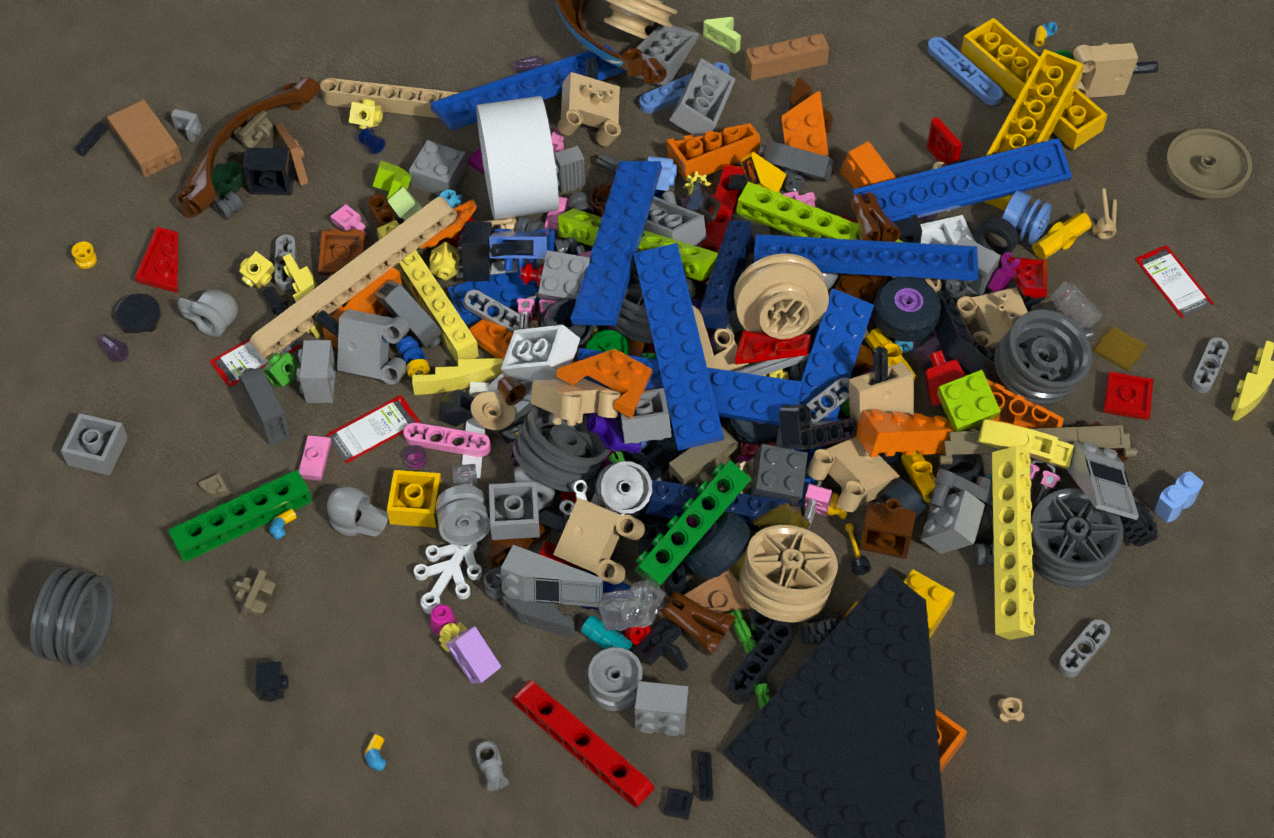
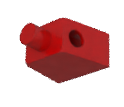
(940, 374)

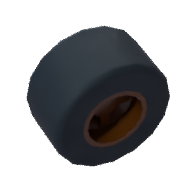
(906, 495)

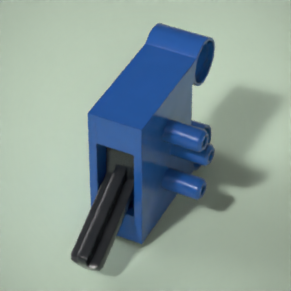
(521, 246)

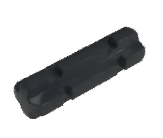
(90, 139)
(705, 776)

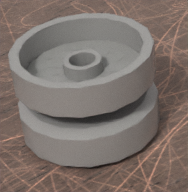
(637, 490)
(463, 515)
(614, 679)

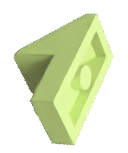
(721, 32)
(404, 204)

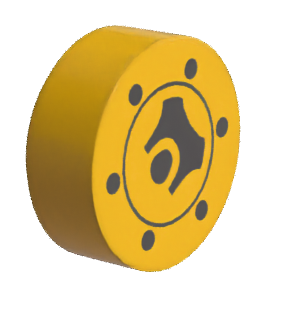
(417, 367)

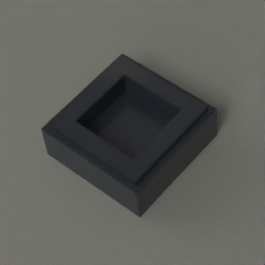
(678, 804)

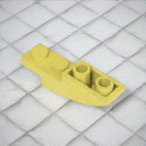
(303, 285)
(1255, 383)
(1038, 444)

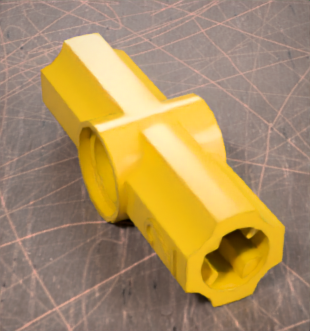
(1062, 235)
(878, 339)
(920, 474)

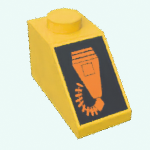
(763, 172)

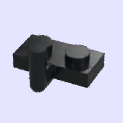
(657, 461)
(660, 641)

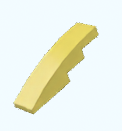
(458, 377)

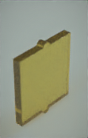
(1120, 348)
(782, 516)

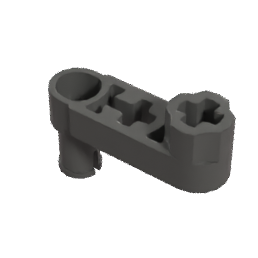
(948, 481)

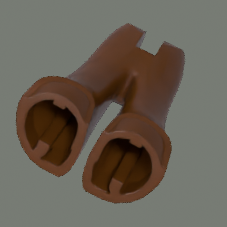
(872, 220)
(686, 614)

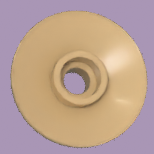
(492, 403)

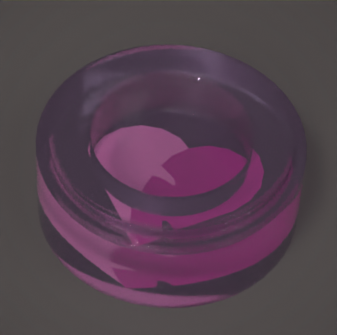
(415, 457)

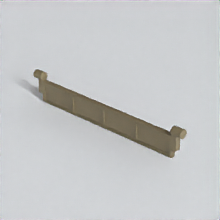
(1102, 436)

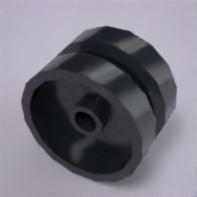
(560, 314)

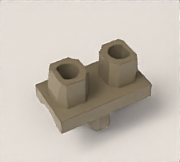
(255, 130)
(261, 585)

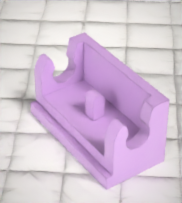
(473, 655)

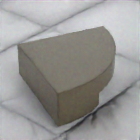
(214, 486)

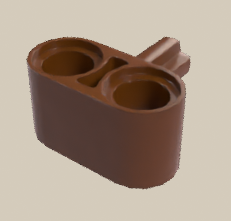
(381, 210)

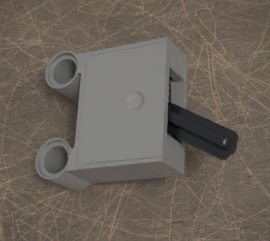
(365, 343)

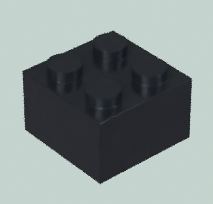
(269, 171)
(474, 251)

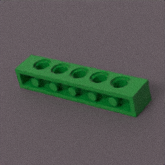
(234, 526)
(656, 572)

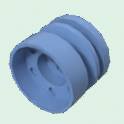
(1027, 218)

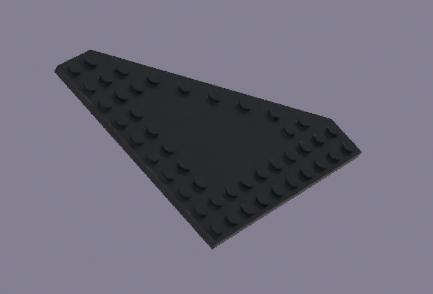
(856, 727)

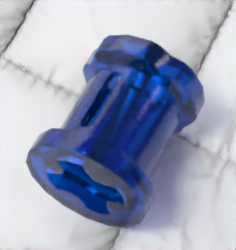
(371, 140)

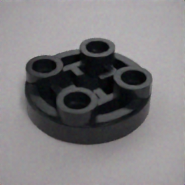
(138, 313)

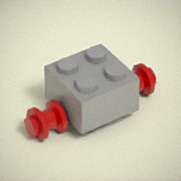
(558, 277)

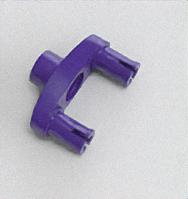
(610, 433)

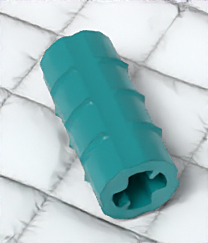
(596, 632)

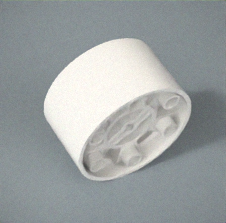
(518, 157)

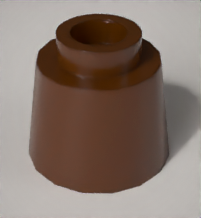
(511, 390)

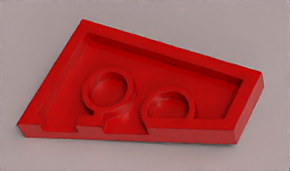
(160, 261)
(1031, 276)
(760, 347)

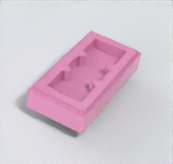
(315, 457)

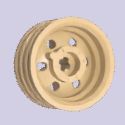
(787, 573)

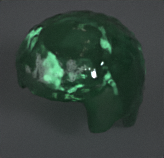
(228, 177)

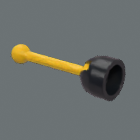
(860, 563)

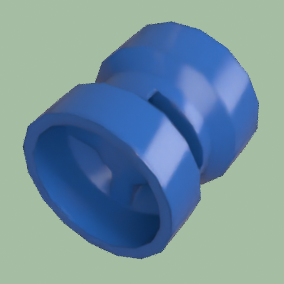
(409, 349)

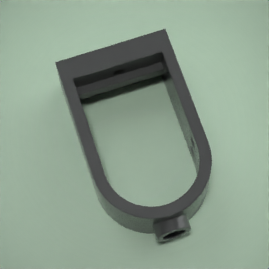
(789, 157)
(401, 304)
(264, 405)

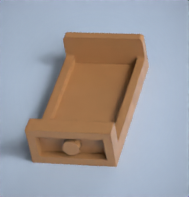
(145, 137)

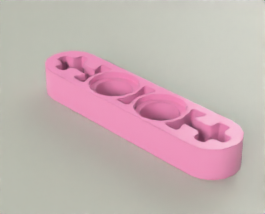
(445, 443)

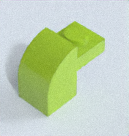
(391, 178)

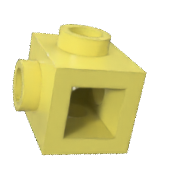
(365, 113)
(445, 261)
(256, 270)

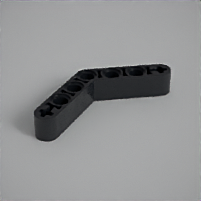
(959, 342)

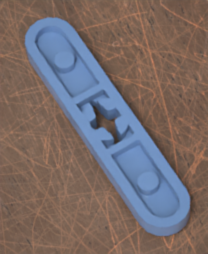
(974, 79)
(669, 94)

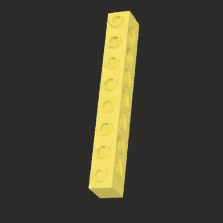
(434, 302)
(1012, 543)

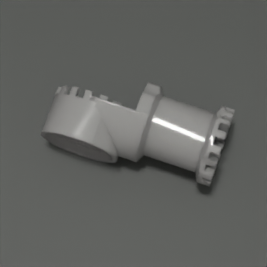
(491, 767)

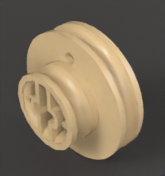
(636, 15)
(781, 296)

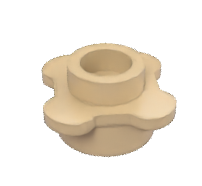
(1013, 703)

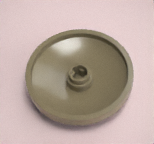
(1208, 163)

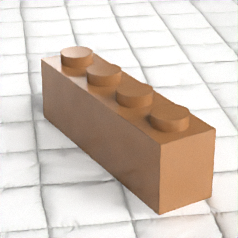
(786, 56)

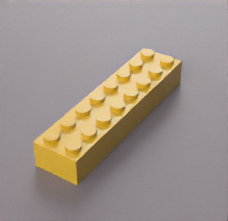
(1010, 65)
(1037, 107)

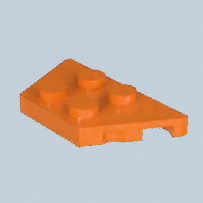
(806, 126)
(463, 212)

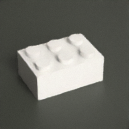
(539, 352)

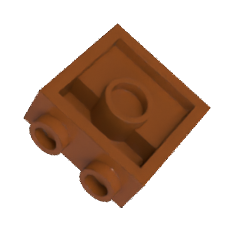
(339, 249)

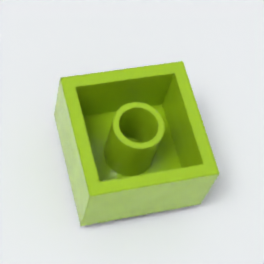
(968, 401)

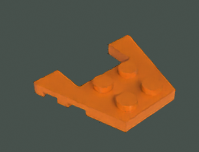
(616, 372)

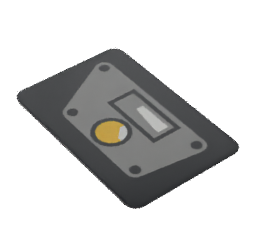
(510, 433)

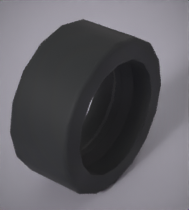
(1001, 226)
(972, 462)

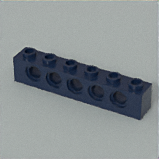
(727, 269)
(670, 497)

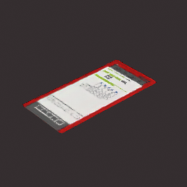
(1174, 281)
(243, 356)
(372, 429)

